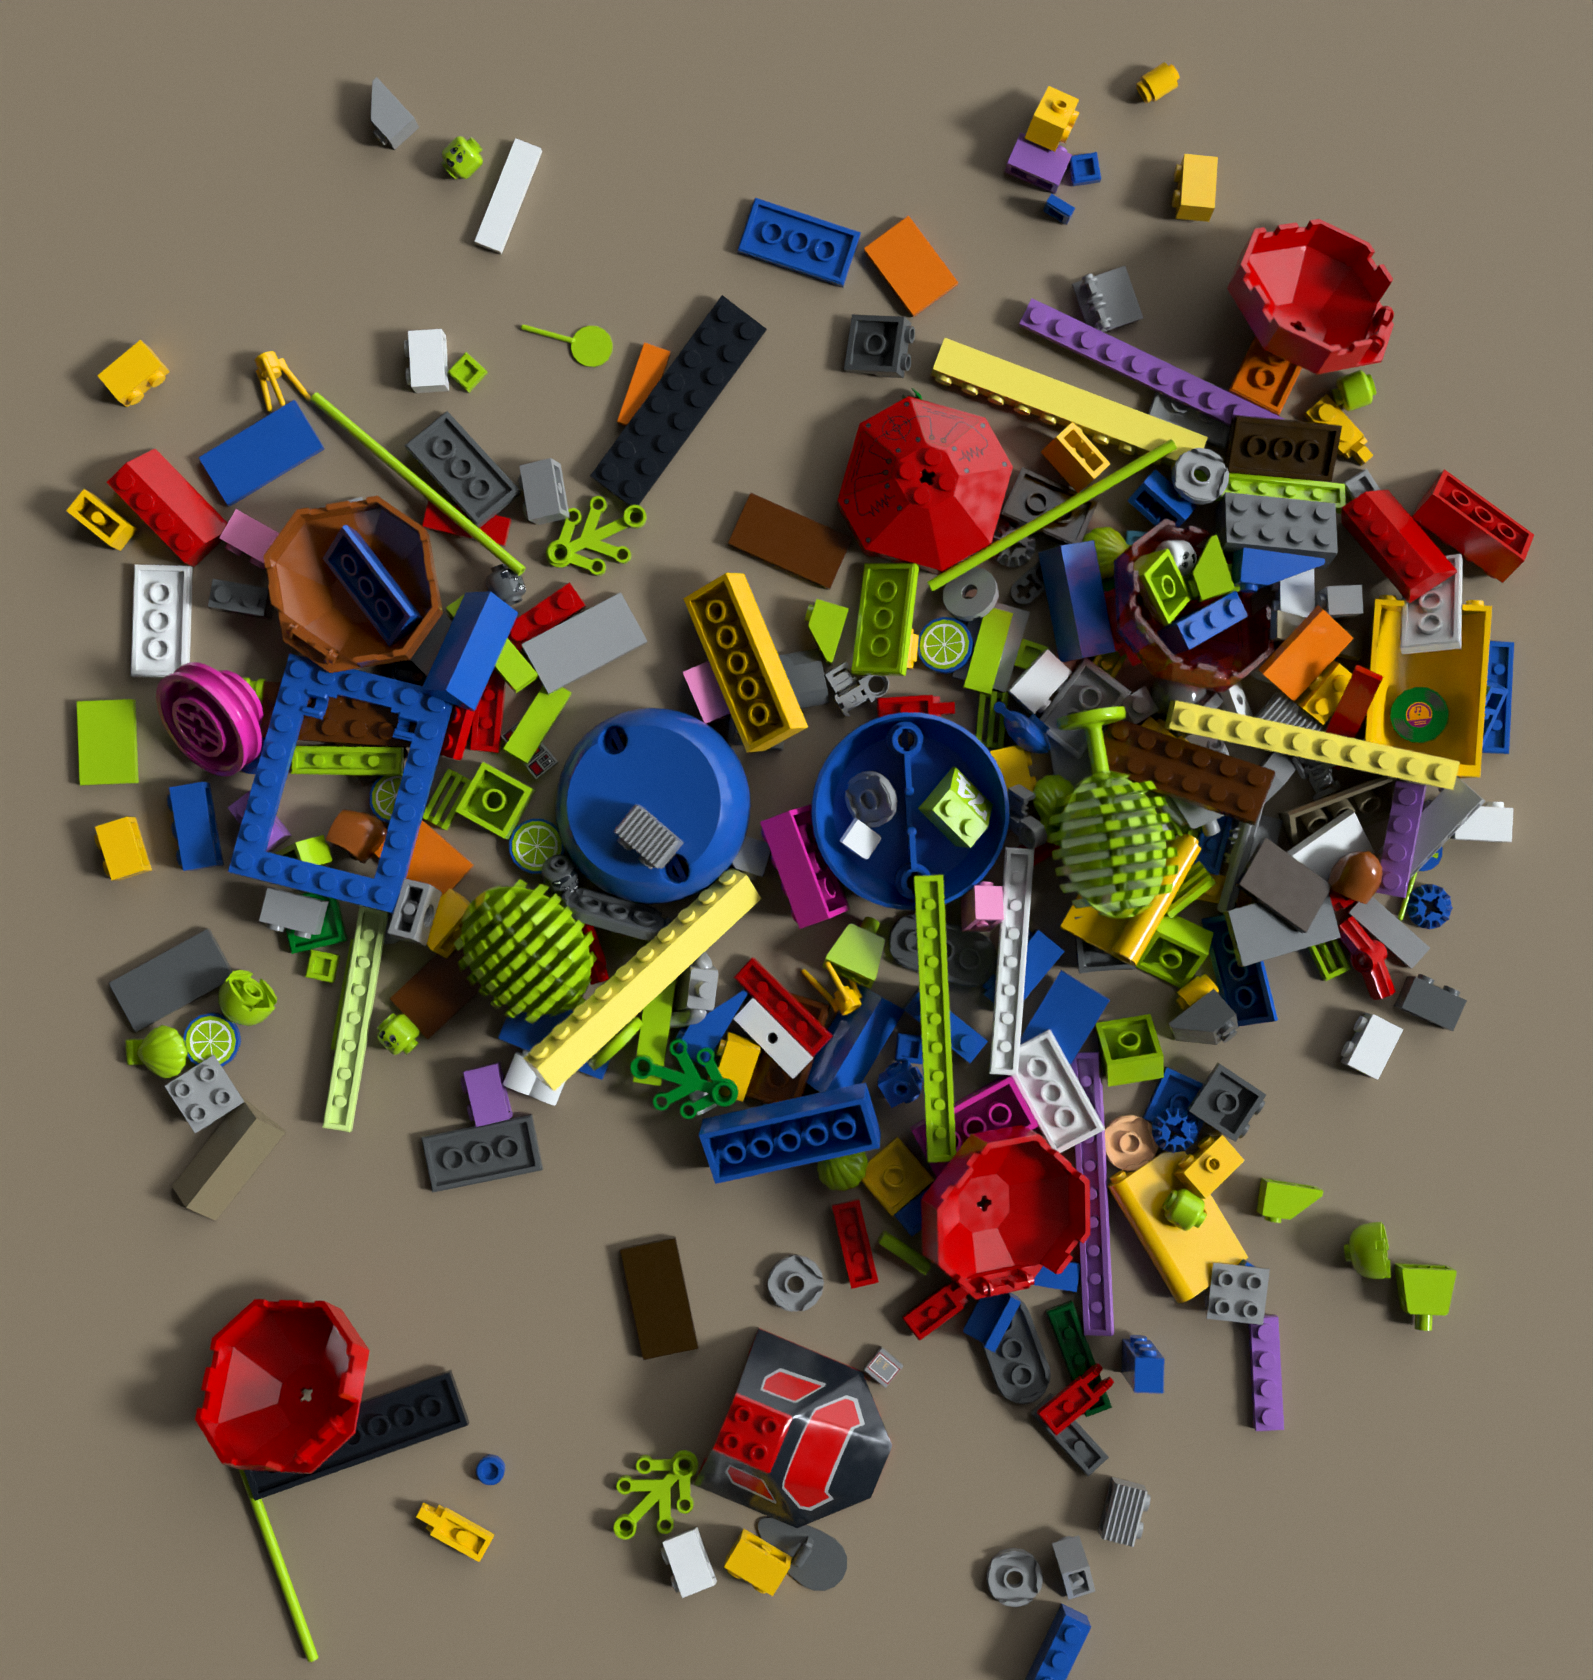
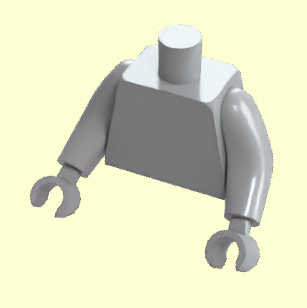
(1189, 814)
(695, 993)

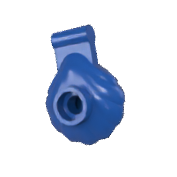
(1024, 731)

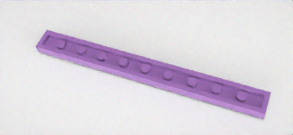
(1137, 364)
(1095, 1252)

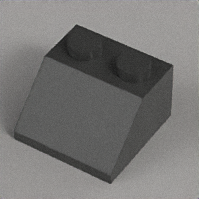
(1206, 1021)

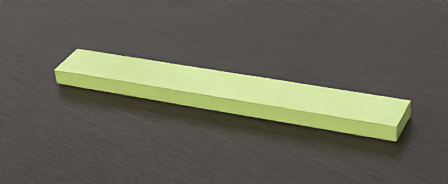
(355, 1019)

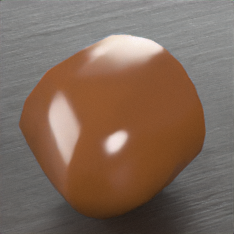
(357, 833)
(1356, 876)

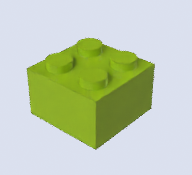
(495, 800)

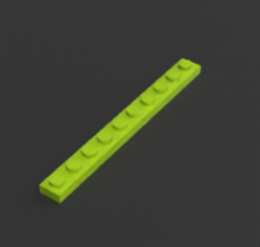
(935, 1017)

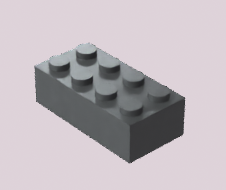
(1277, 526)

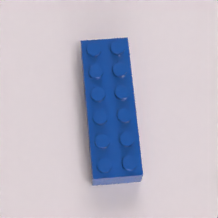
(790, 1133)

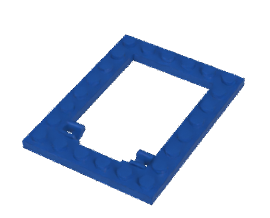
(305, 680)

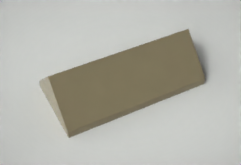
(1368, 799)
(227, 1161)

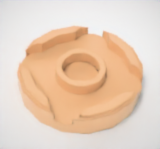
(1129, 1142)

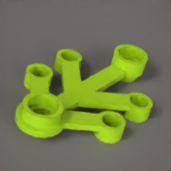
(592, 538)
(659, 1490)

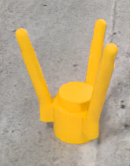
(270, 369)
(846, 999)

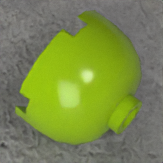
(245, 999)
(1369, 1251)

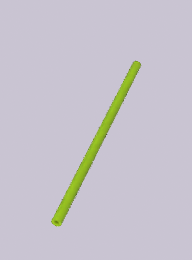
(418, 484)
(1052, 515)
(282, 1573)

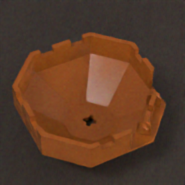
(316, 608)

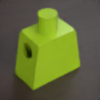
(858, 953)
(1425, 1291)

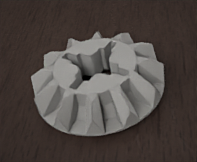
(1020, 555)

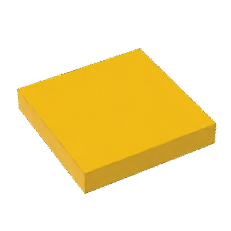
(895, 1176)

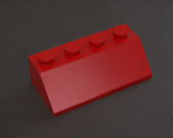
(169, 506)
(1473, 526)
(1396, 543)

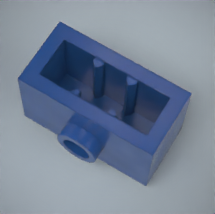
(1160, 501)

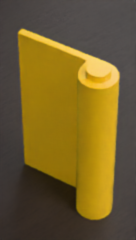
(1129, 936)
(1179, 1255)

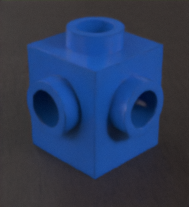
(900, 1083)

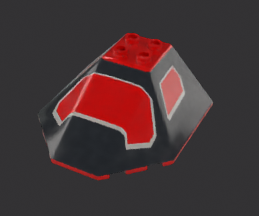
(797, 1436)

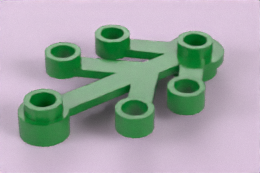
(689, 1081)

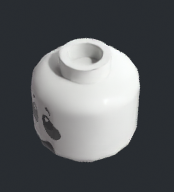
(1182, 553)

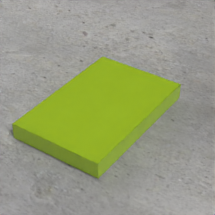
(107, 742)

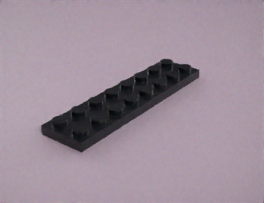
(678, 402)
(382, 1426)

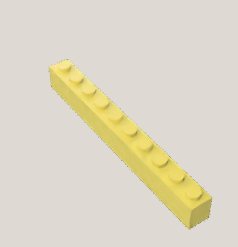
(1059, 402)
(1311, 744)
(642, 978)

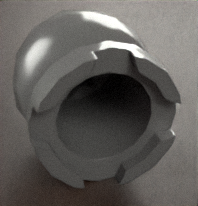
(1166, 690)

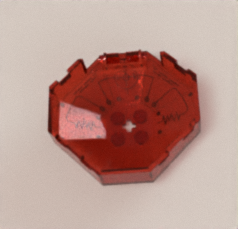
(1209, 665)

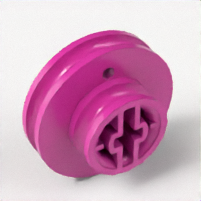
(211, 717)

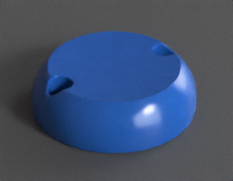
(676, 773)
(909, 839)

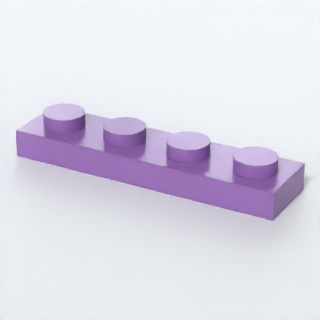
(1401, 838)
(1266, 1375)

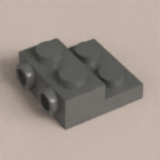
(879, 345)
(1227, 1102)

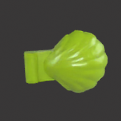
(1108, 546)
(1046, 793)
(160, 1051)
(843, 1172)

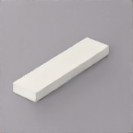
(508, 196)

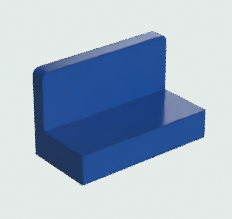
(991, 1319)

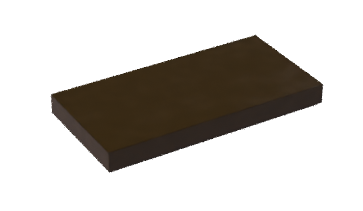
(1282, 448)
(659, 1298)

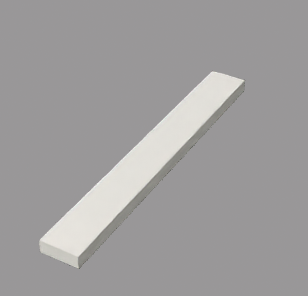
(1011, 961)

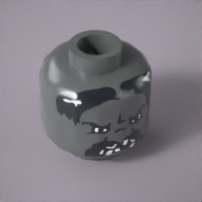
(506, 584)
(560, 875)

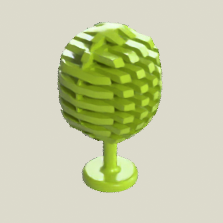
(1111, 831)
(531, 956)

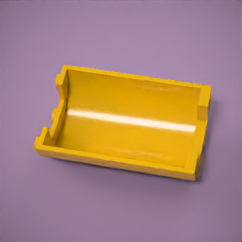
(1453, 673)

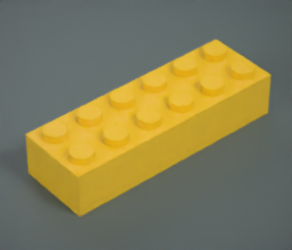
(745, 662)

